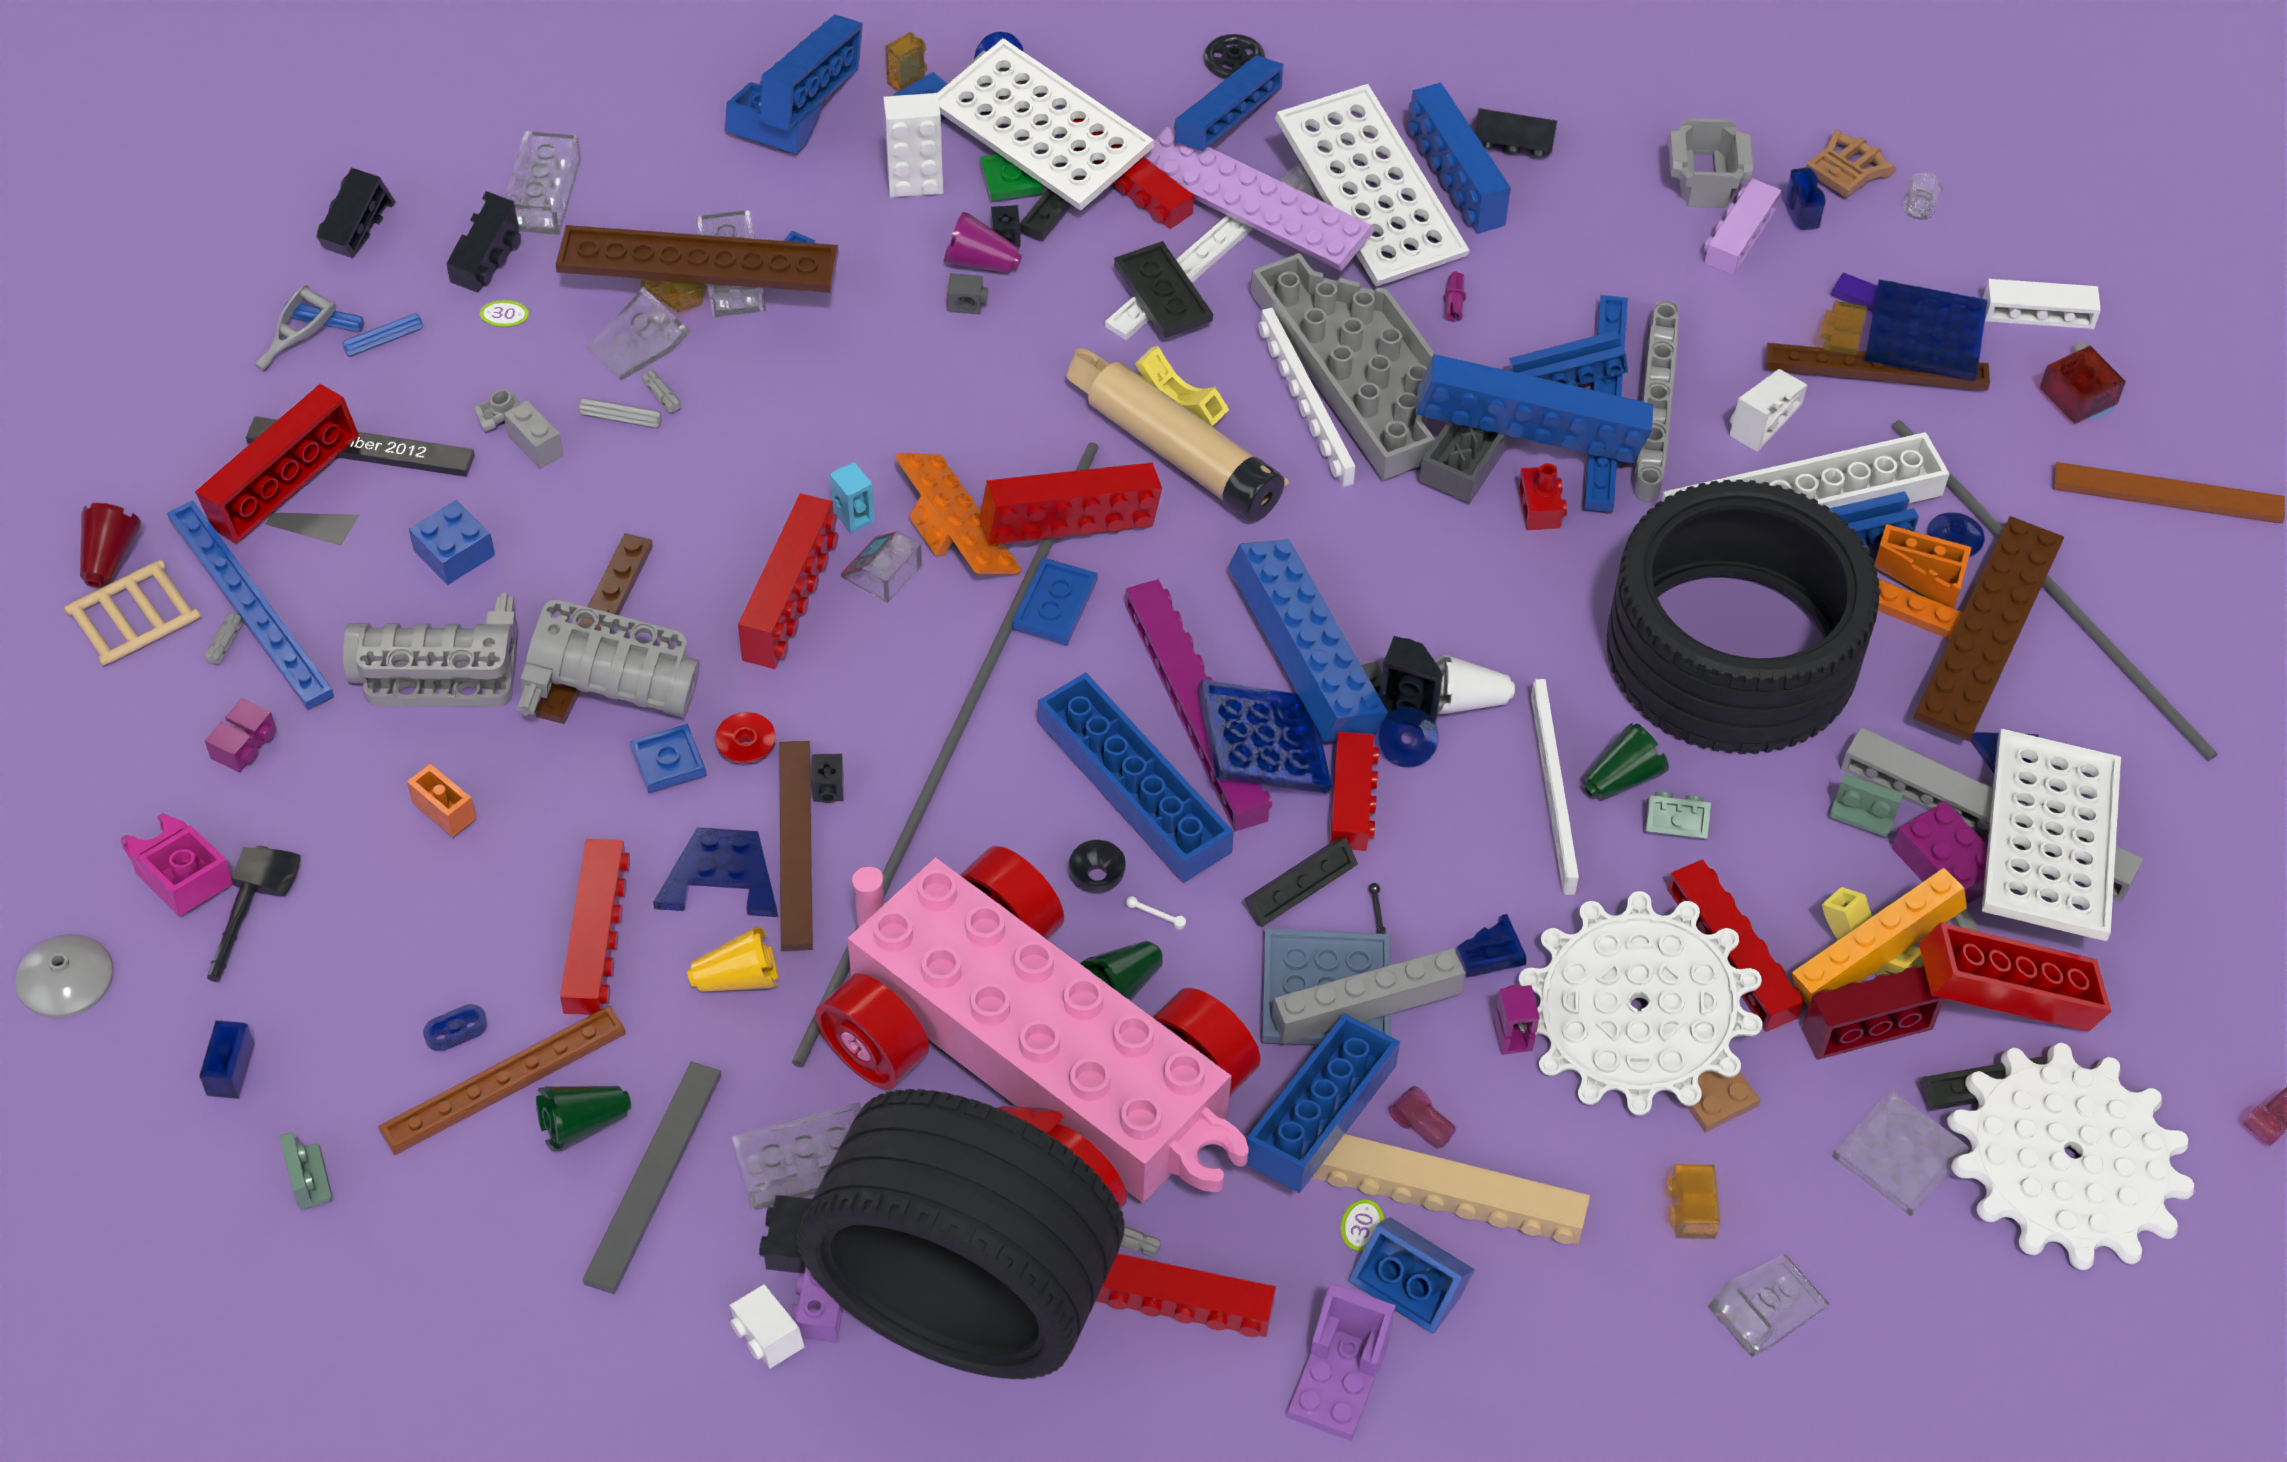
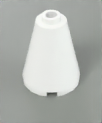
(1471, 686)

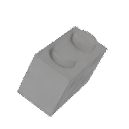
(533, 434)

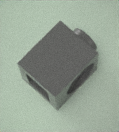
(966, 294)

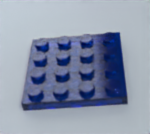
(1926, 330)
(1263, 737)

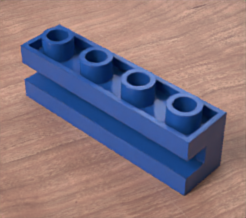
(1575, 361)
(1872, 515)

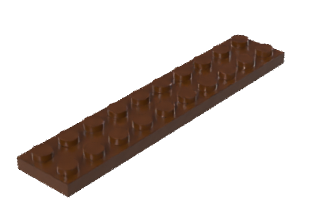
(697, 258)
(1988, 629)

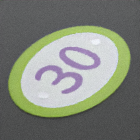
(504, 313)
(1359, 1223)

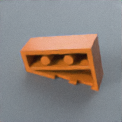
(1923, 563)

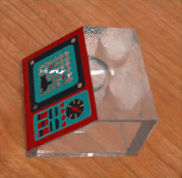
(885, 565)

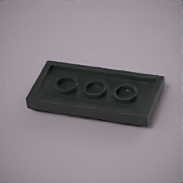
(1163, 289)

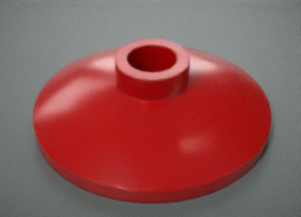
(745, 728)

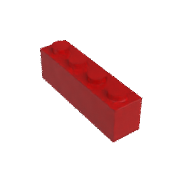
(1353, 789)

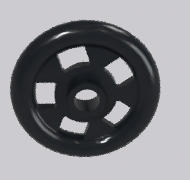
(1231, 56)

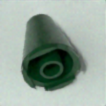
(1625, 764)
(1126, 967)
(578, 1111)

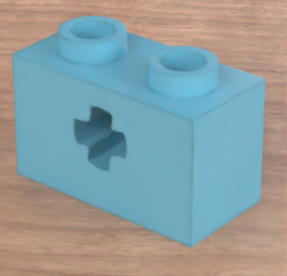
(852, 497)

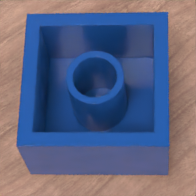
(452, 542)

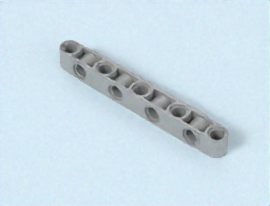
(1659, 391)

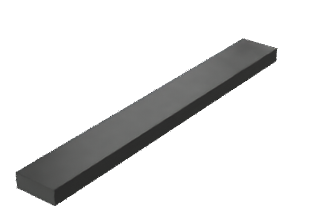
(652, 1178)

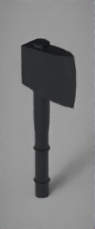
(257, 871)

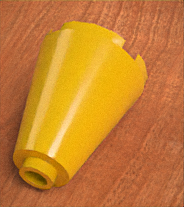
(736, 965)

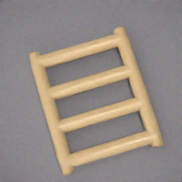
(134, 641)

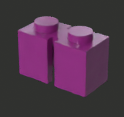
(239, 744)
(1515, 1006)

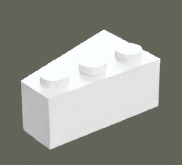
(1766, 409)

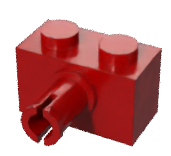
(1541, 497)

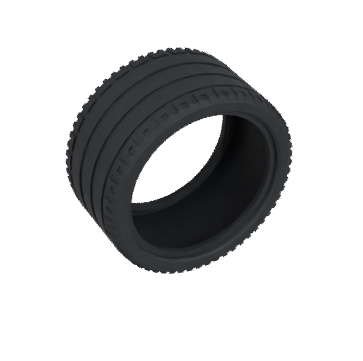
(1757, 536)
(962, 1234)

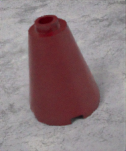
(104, 541)

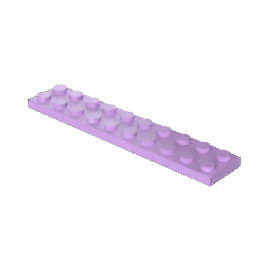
(1262, 201)

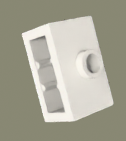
(766, 1327)

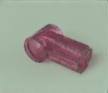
(1416, 1111)
(2269, 1120)

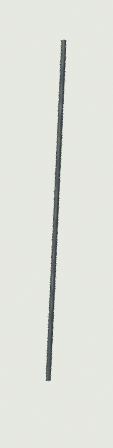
(941, 763)

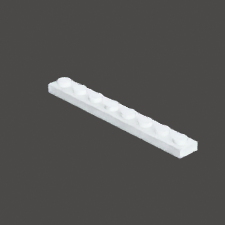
(1309, 401)

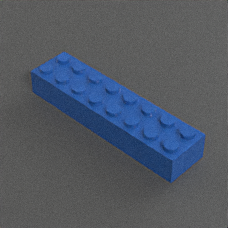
(1534, 409)
(1307, 639)
(1135, 777)

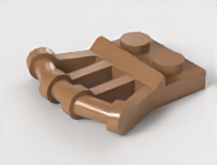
(1842, 174)

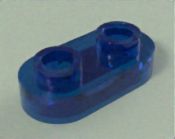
(455, 1027)

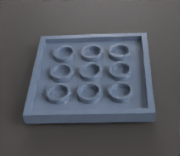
(1312, 958)

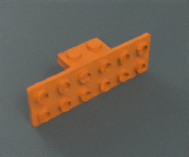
(950, 515)

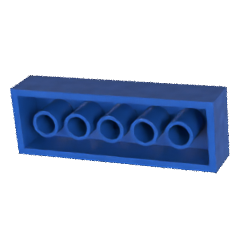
(810, 72)
(1458, 158)
(1321, 1102)

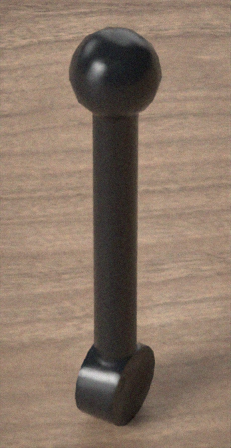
(1374, 889)

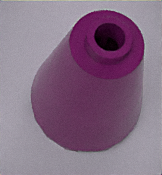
(980, 247)

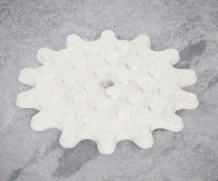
(1650, 957)
(2082, 1201)

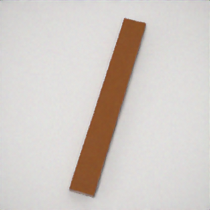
(2169, 492)
(501, 1080)

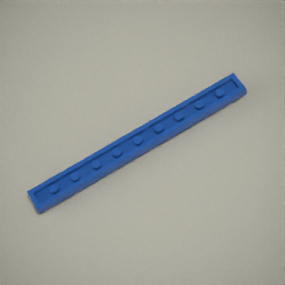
(1602, 470)
(250, 605)

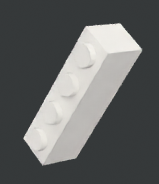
(2042, 303)

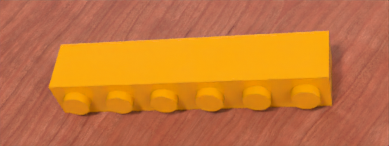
(1882, 936)

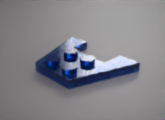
(720, 860)

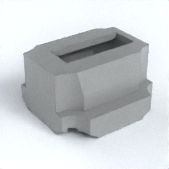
(1730, 154)

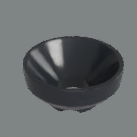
(1097, 855)

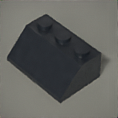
(1515, 131)
(1410, 678)

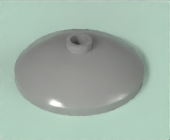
(65, 988)

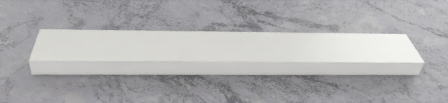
(1193, 262)
(1554, 787)

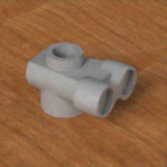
(493, 412)

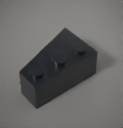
(354, 212)
(486, 245)

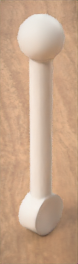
(1179, 922)

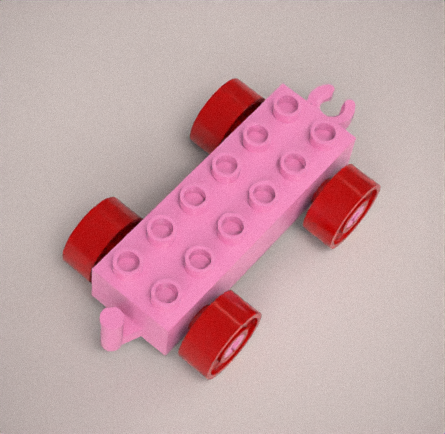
(982, 982)

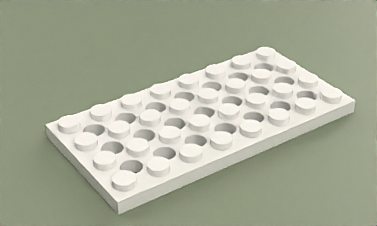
(1041, 109)
(1366, 198)
(2099, 831)

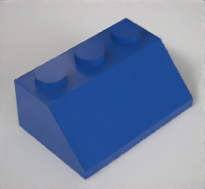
(744, 118)
(1411, 1274)

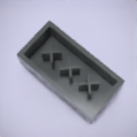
(1462, 459)

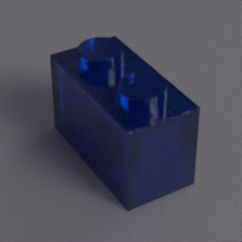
(226, 1059)

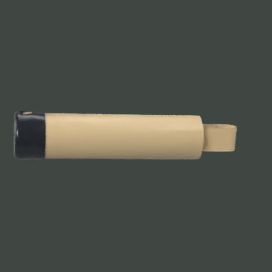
(1178, 435)

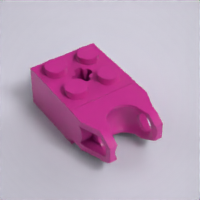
(178, 865)

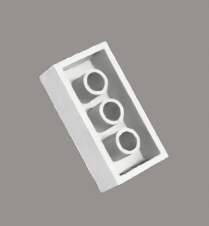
(913, 145)

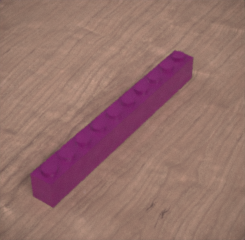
(1180, 674)

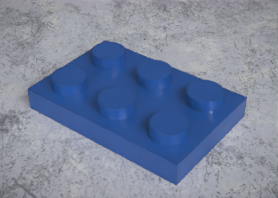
(1055, 601)

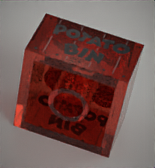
(2082, 384)

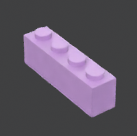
(1742, 226)

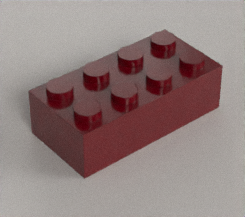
(1870, 1013)

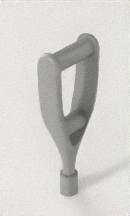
(293, 336)

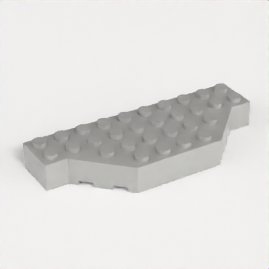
(1357, 354)

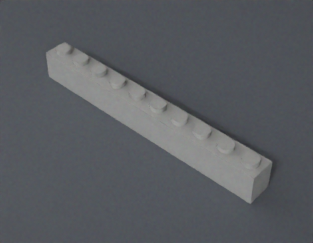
(1931, 783)

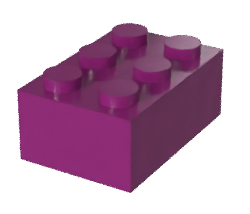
(1944, 841)

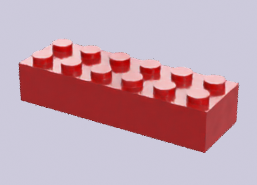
(277, 463)
(1070, 503)
(788, 581)
(2014, 977)

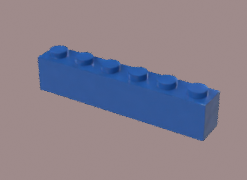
(1228, 103)

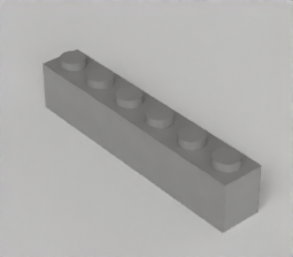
(1368, 995)

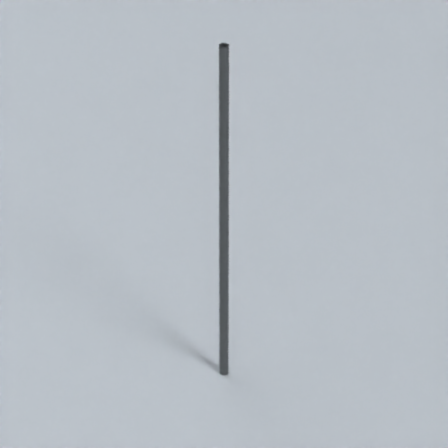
(2083, 620)

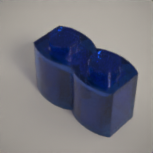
(1805, 198)

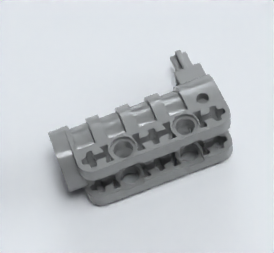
(435, 661)
(607, 661)

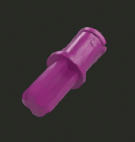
(1455, 296)

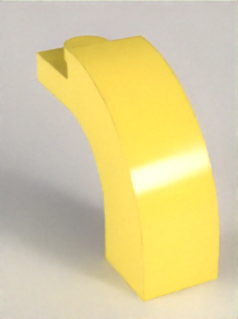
(1202, 402)
(1850, 909)

